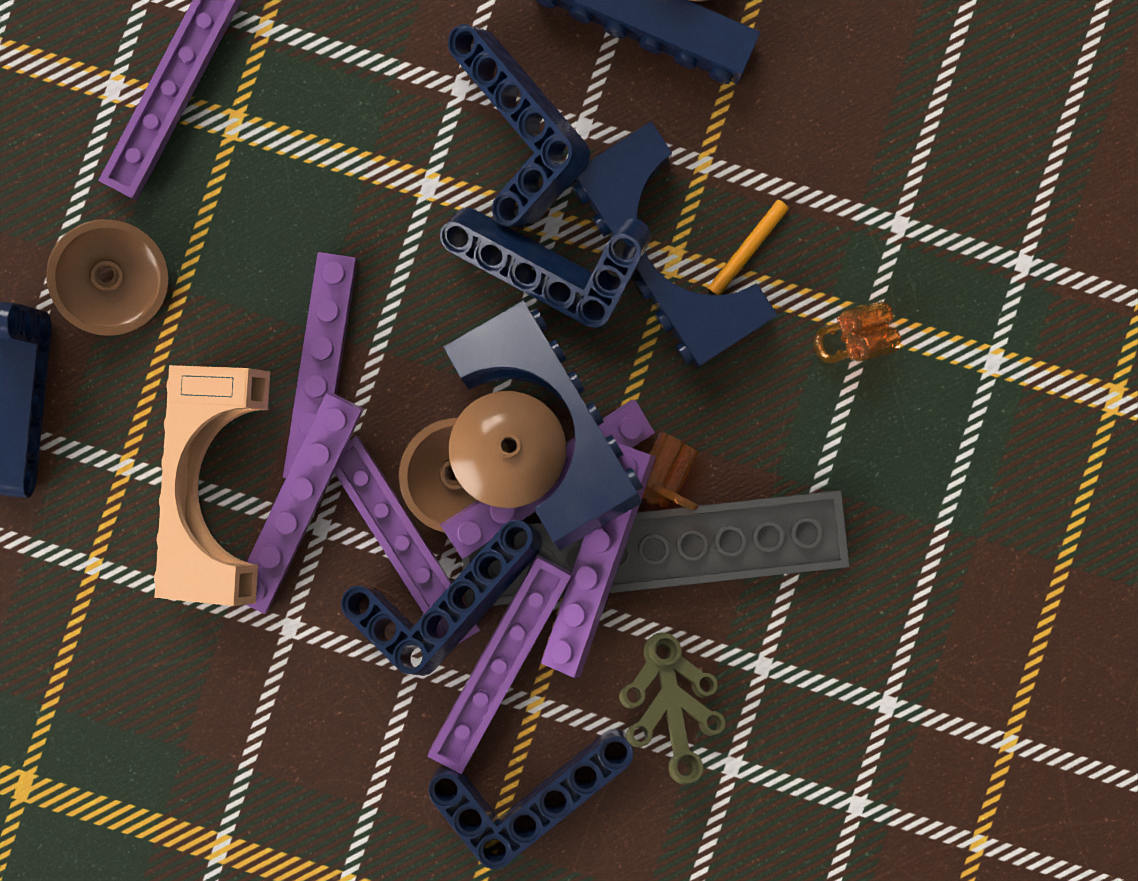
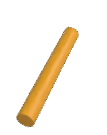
(748, 248)

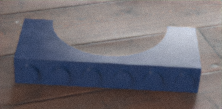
(699, 321)
(596, 483)

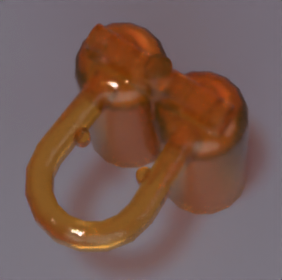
(864, 333)
(670, 471)

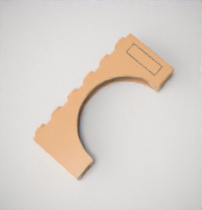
(188, 557)

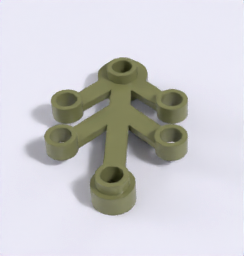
(672, 701)

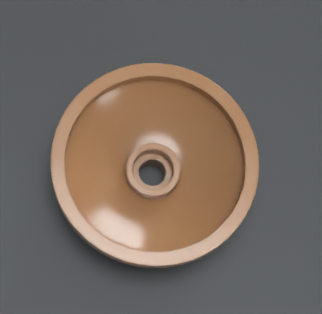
(113, 304)
(424, 476)
(499, 476)

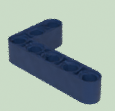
(525, 119)
(548, 265)
(23, 379)
(448, 605)
(533, 804)

